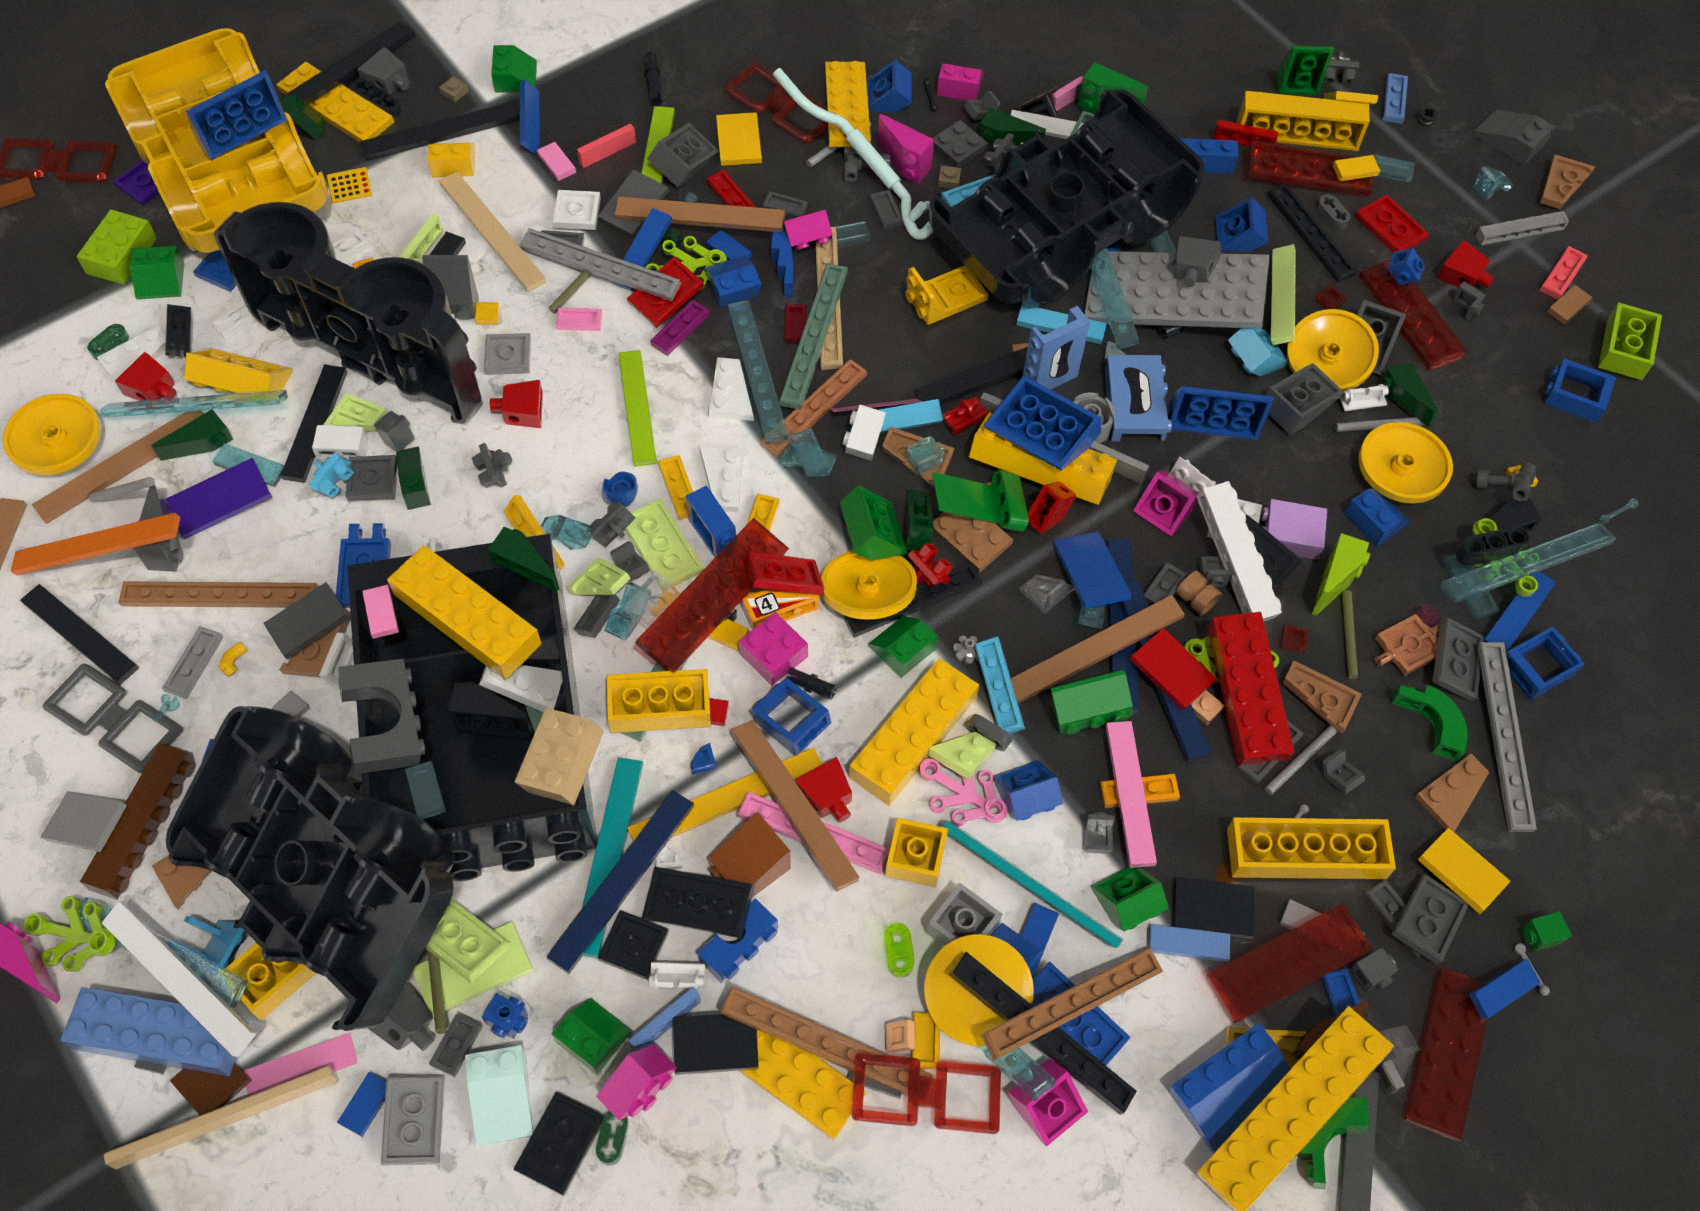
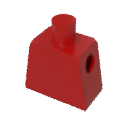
(1466, 266)
(146, 380)
(520, 404)
(1054, 500)
(827, 790)

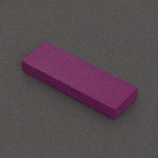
(680, 327)

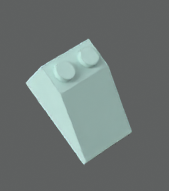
(499, 1095)

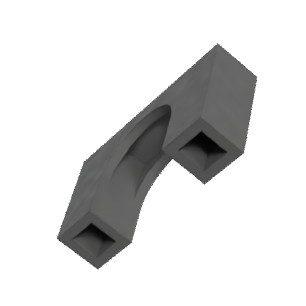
(389, 683)

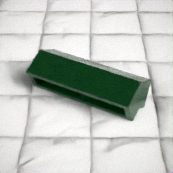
(304, 115)

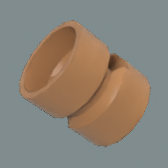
(1202, 596)

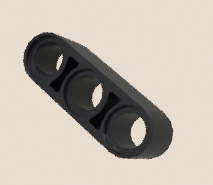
(1492, 546)

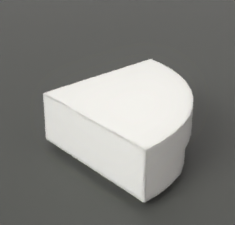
(668, 859)

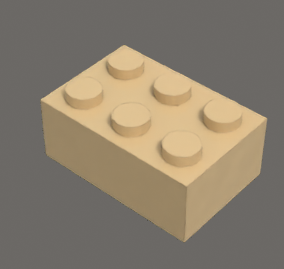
(559, 756)

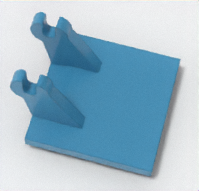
(221, 943)

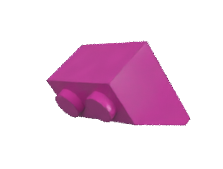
(959, 82)
(808, 229)
(1167, 502)
(1055, 1109)

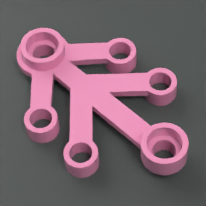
(966, 794)

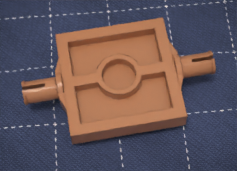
(1408, 644)

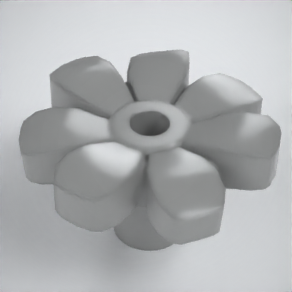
(966, 649)

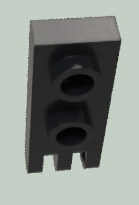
(177, 329)

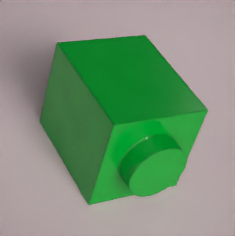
(1546, 931)

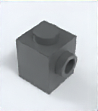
(394, 430)
(1375, 970)

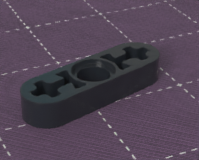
(371, 91)

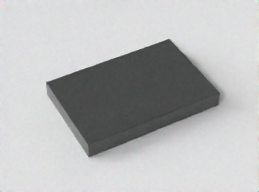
(635, 186)
(306, 620)
(1458, 659)
(1430, 919)

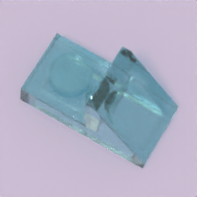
(1491, 180)

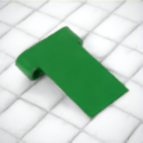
(995, 503)

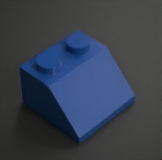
(889, 89)
(1242, 226)
(733, 280)
(1375, 516)
(1028, 790)

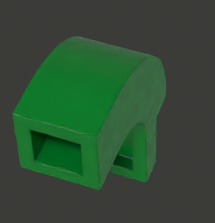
(1441, 713)
(1349, 1118)

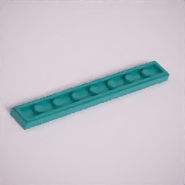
(613, 832)
(1033, 884)

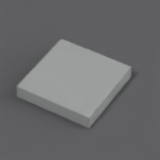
(507, 353)

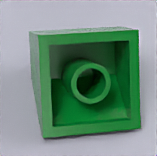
(511, 67)
(156, 272)
(904, 644)
(1130, 897)
(591, 1035)

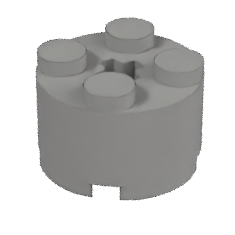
(1100, 407)

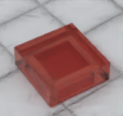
(1330, 298)
(1294, 639)

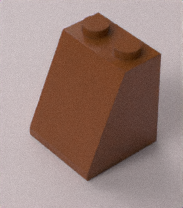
(751, 855)

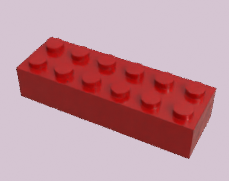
(1250, 689)

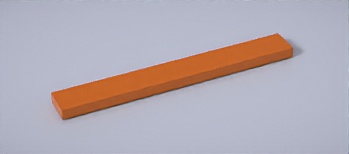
(96, 544)

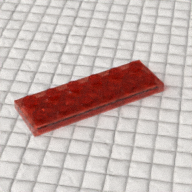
(1302, 168)
(1423, 325)
(1288, 963)
(1447, 1058)

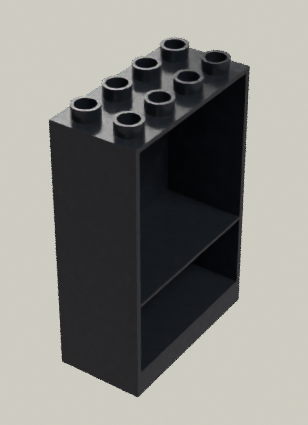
(486, 812)

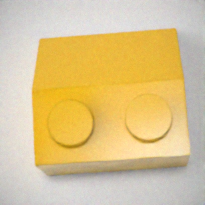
(451, 157)

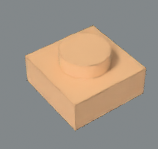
(1207, 707)
(900, 1036)

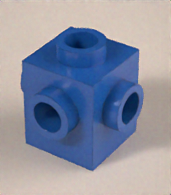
(1406, 266)
(505, 1016)

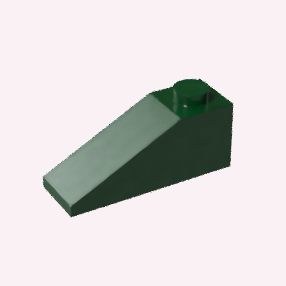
(999, 124)
(1410, 393)
(196, 437)
(412, 478)
(918, 520)
(518, 555)

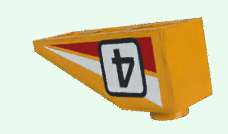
(786, 604)

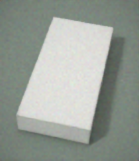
(339, 655)

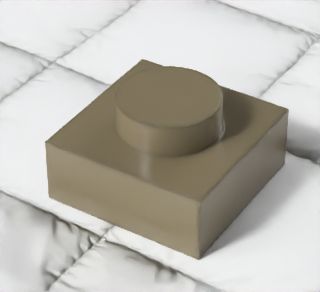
(453, 89)
(949, 177)

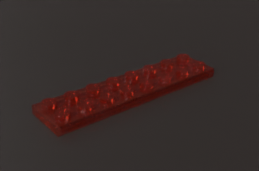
(707, 599)

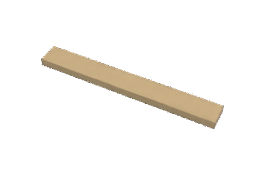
(492, 231)
(832, 350)
(220, 1118)

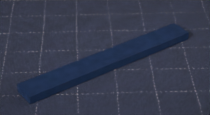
(1122, 555)
(1183, 722)
(620, 882)

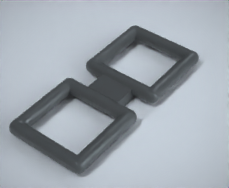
(109, 716)

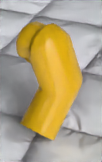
(228, 657)

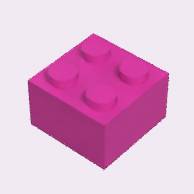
(773, 648)
(637, 1082)

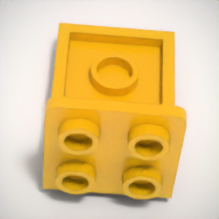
(944, 294)

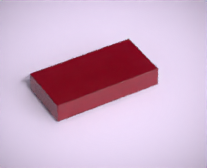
(794, 322)

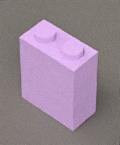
(1297, 527)

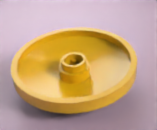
(1337, 344)
(52, 434)
(1405, 462)
(868, 587)
(954, 1007)

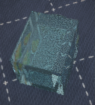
(925, 454)

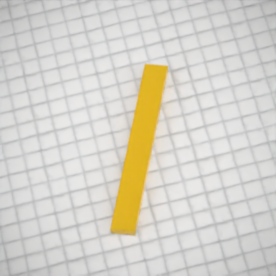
(731, 796)

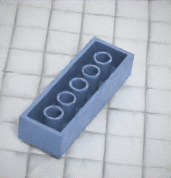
(144, 1031)

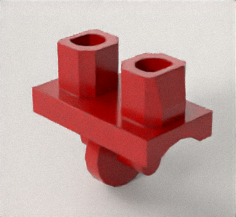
(966, 414)
(927, 569)

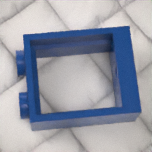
(1574, 403)
(710, 520)
(1527, 677)
(806, 731)

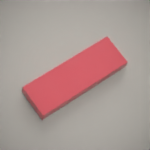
(606, 145)
(1563, 273)

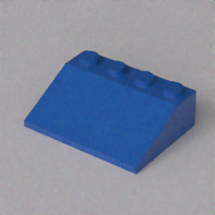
(236, 115)
(1219, 412)
(1044, 424)
(1230, 1085)

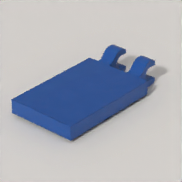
(359, 550)

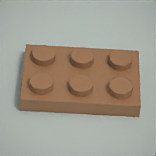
(972, 538)

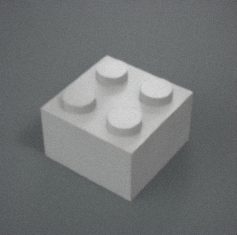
(963, 915)

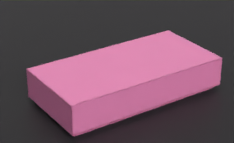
(1067, 94)
(556, 161)
(579, 319)
(380, 611)

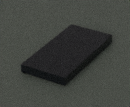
(698, 902)

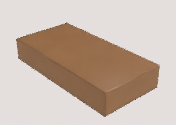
(1569, 304)

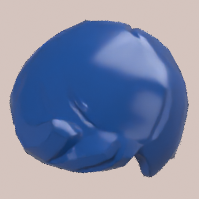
(620, 488)

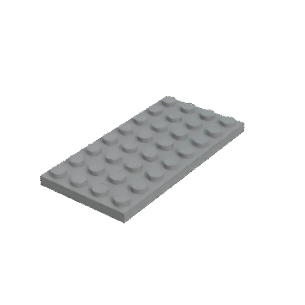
(1157, 296)

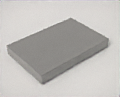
(83, 821)
(412, 1121)

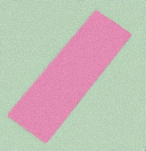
(877, 405)
(336, 1053)

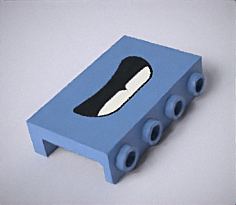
(1058, 354)
(1138, 395)

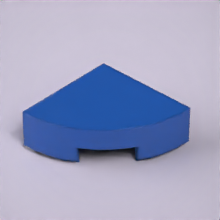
(703, 760)

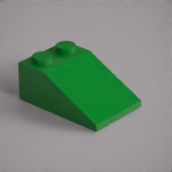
(1303, 70)
(1101, 78)

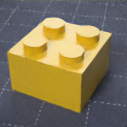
(916, 852)

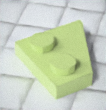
(356, 412)
(599, 579)
(963, 753)

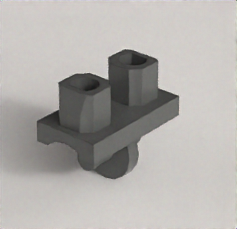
(1343, 67)
(994, 158)
(495, 462)
(612, 524)

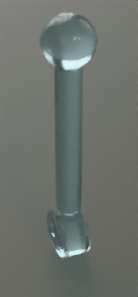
(1633, 503)

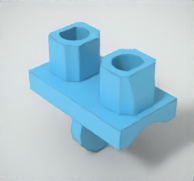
(329, 472)

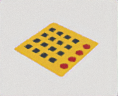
(349, 185)

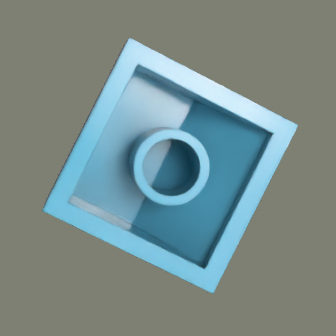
(1257, 351)

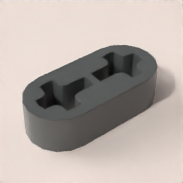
(1333, 212)
(990, 731)

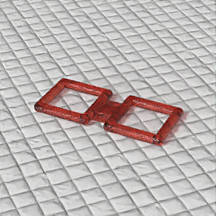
(776, 102)
(57, 160)
(926, 1093)

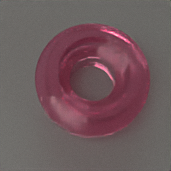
(1429, 614)

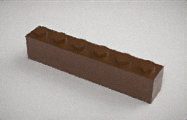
(137, 827)

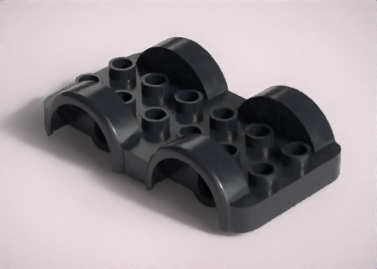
(1058, 206)
(377, 316)
(325, 869)

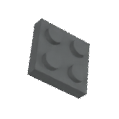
(959, 144)
(372, 478)

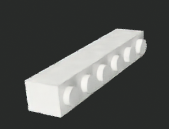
(1238, 551)

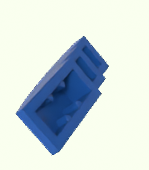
(782, 253)
(1520, 612)

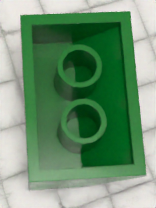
(872, 525)
(1092, 702)

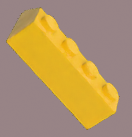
(234, 372)
(658, 701)

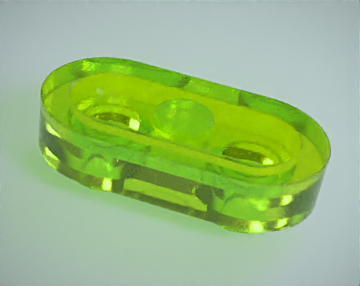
(899, 951)

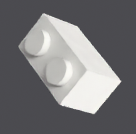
(864, 433)
(343, 440)

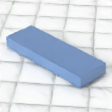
(1395, 98)
(1189, 943)
(665, 1020)

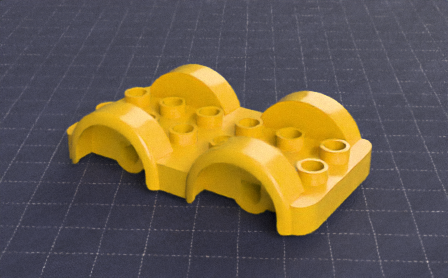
(199, 191)

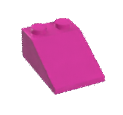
(908, 149)
(25, 961)

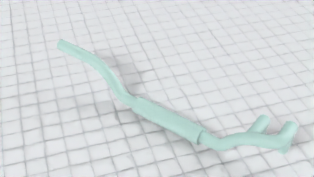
(868, 154)

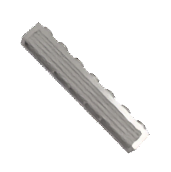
(1522, 228)

